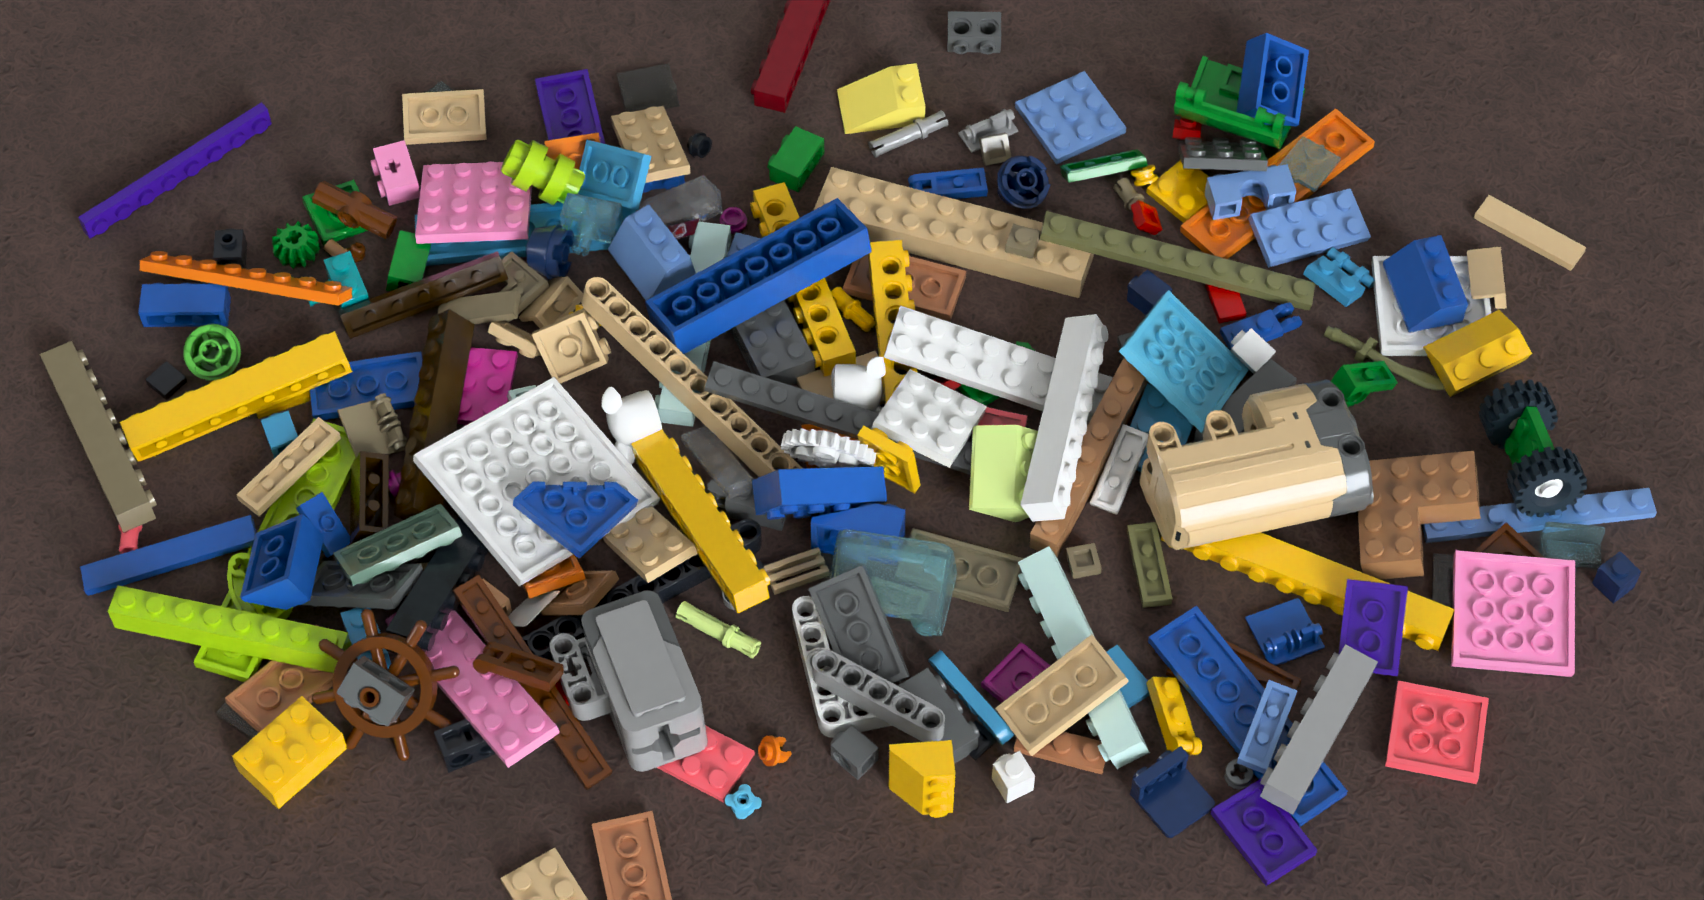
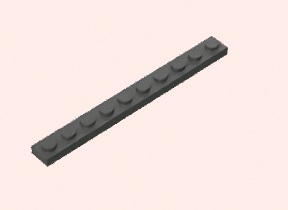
(804, 406)

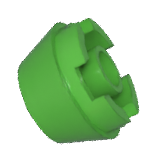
(212, 352)

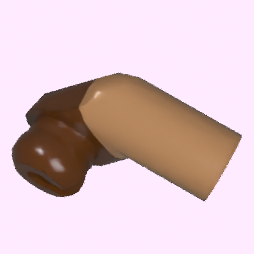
(357, 250)

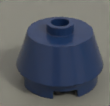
(1022, 182)
(549, 250)

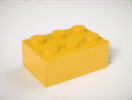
(290, 752)

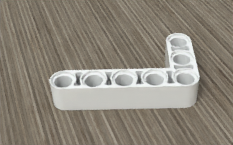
(831, 704)

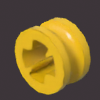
(1144, 175)

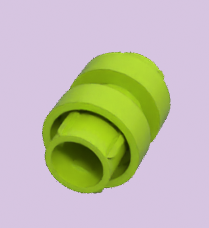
(531, 167)

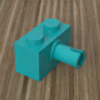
(344, 270)

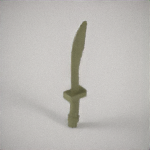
(1367, 351)

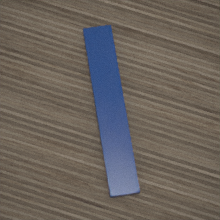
(168, 555)

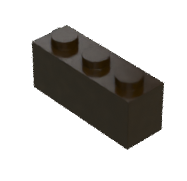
(368, 495)

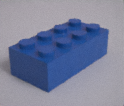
(817, 491)

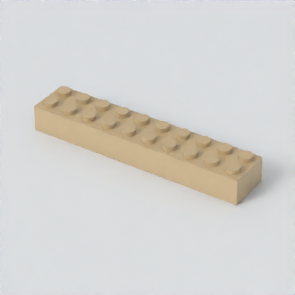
(955, 232)

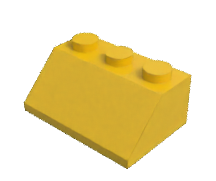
(1477, 352)
(923, 775)

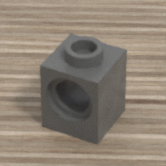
(854, 752)

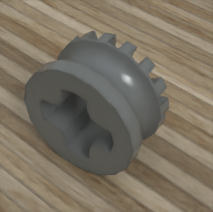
(1234, 781)

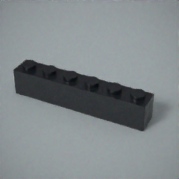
(433, 592)

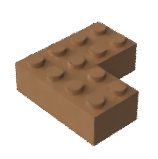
(1413, 494)

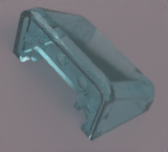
(908, 574)

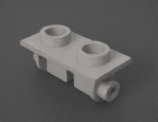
(994, 125)

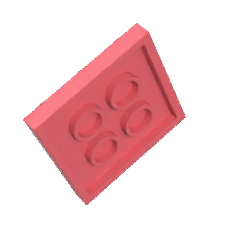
(1437, 732)

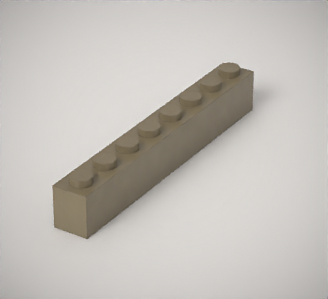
(98, 437)

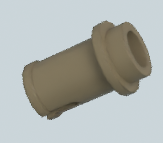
(1127, 193)

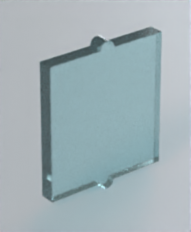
(1310, 163)

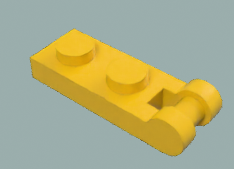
(1173, 715)

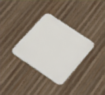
(531, 608)

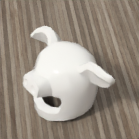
(859, 384)
(630, 418)

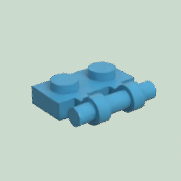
(1335, 281)

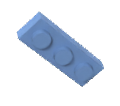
(1267, 726)

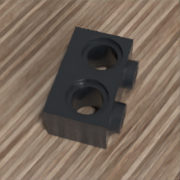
(461, 745)

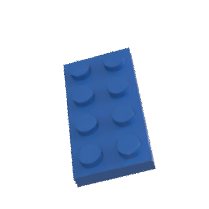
(370, 377)

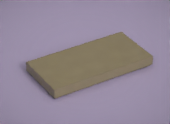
(982, 573)

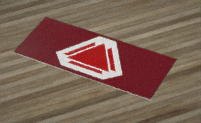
(684, 229)

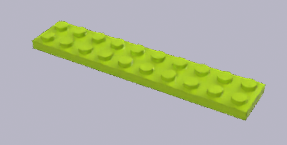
(328, 476)

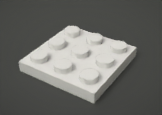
(929, 417)

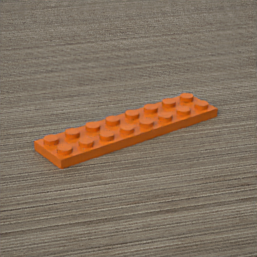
(1231, 234)

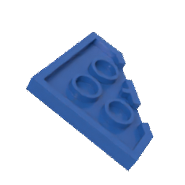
(575, 512)

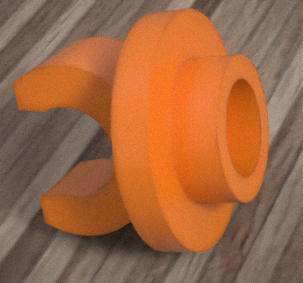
(770, 751)

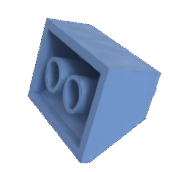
(650, 253)

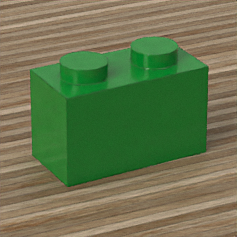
(796, 158)

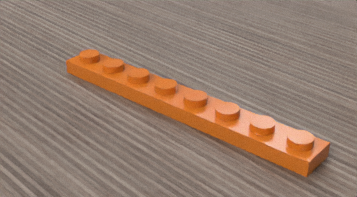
(252, 279)

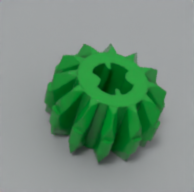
(295, 244)

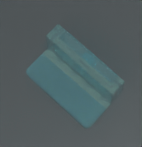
(1572, 543)

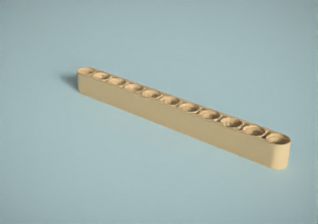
(682, 384)

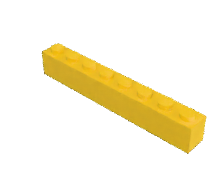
(235, 396)
(701, 521)

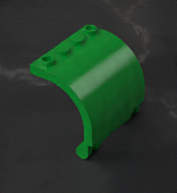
(1214, 103)

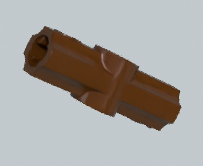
(354, 209)

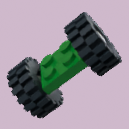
(1541, 475)

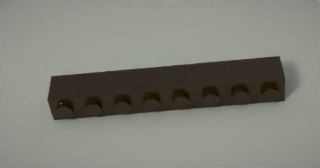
(435, 406)

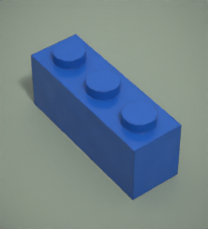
(184, 305)

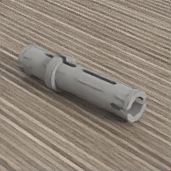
(909, 133)

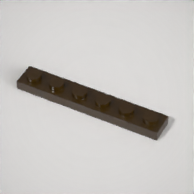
(423, 295)

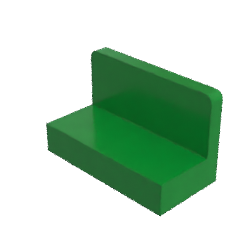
(408, 261)

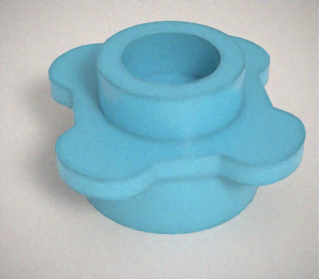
(743, 810)

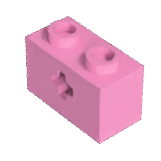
(396, 173)

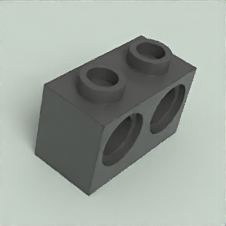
(974, 32)

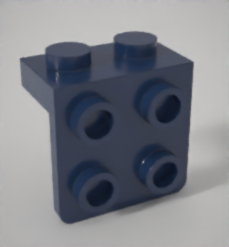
(1170, 793)

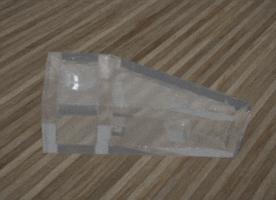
(687, 202)

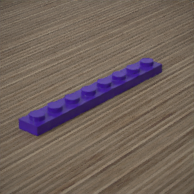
(175, 170)

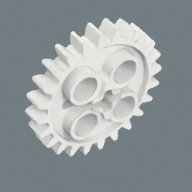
(826, 449)

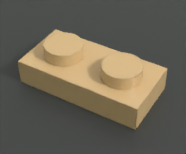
(511, 335)

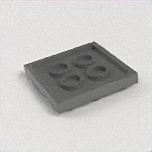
(1222, 154)

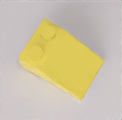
(882, 100)

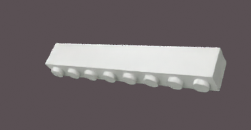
(1064, 418)

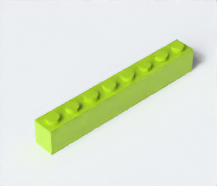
(224, 628)

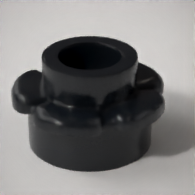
(699, 145)

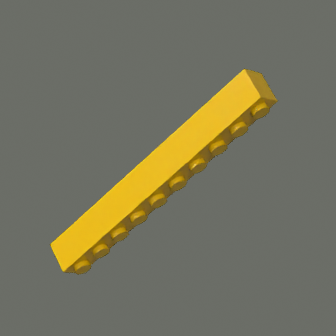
(1318, 580)

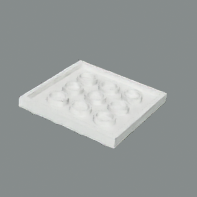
(1392, 331)

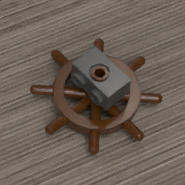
(376, 695)

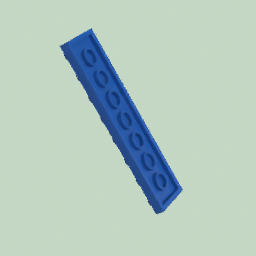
(1231, 696)

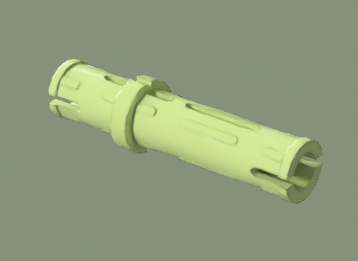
(728, 635)

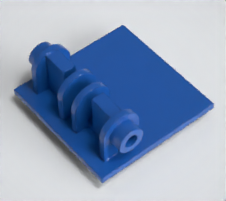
(1285, 632)

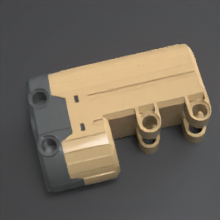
(1286, 469)

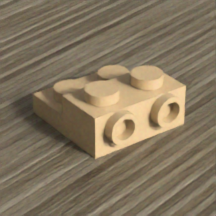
(572, 346)

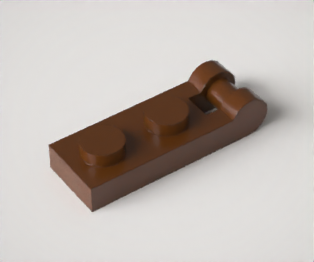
(518, 666)

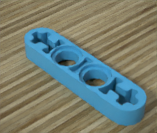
(971, 697)

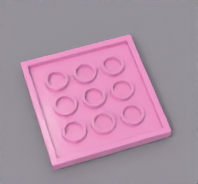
(470, 204)
(1513, 613)

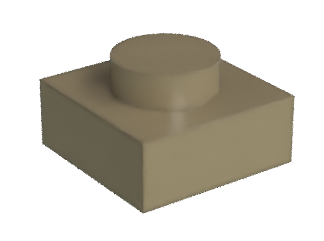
(995, 148)
(1022, 241)
(1083, 560)

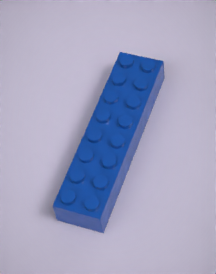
(759, 276)

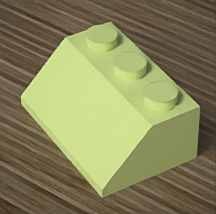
(1000, 469)

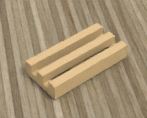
(792, 561)

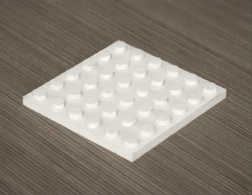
(500, 454)

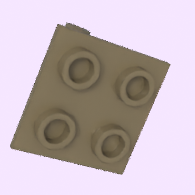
(373, 427)

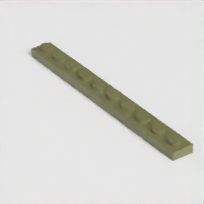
(1177, 260)

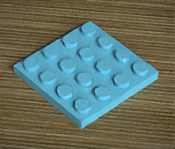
(1183, 360)

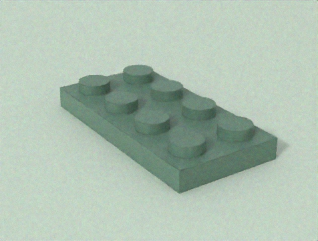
(397, 545)

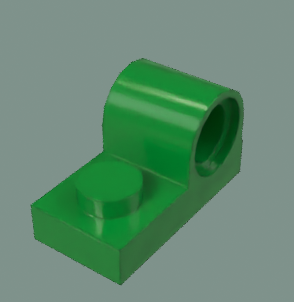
(1360, 379)

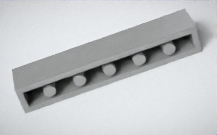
(1318, 729)

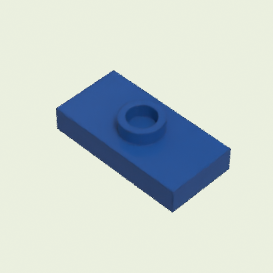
(327, 522)

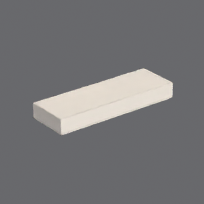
(1119, 469)

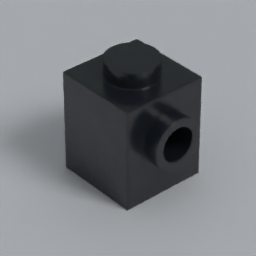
(230, 247)

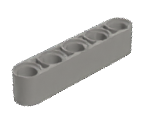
(872, 684)

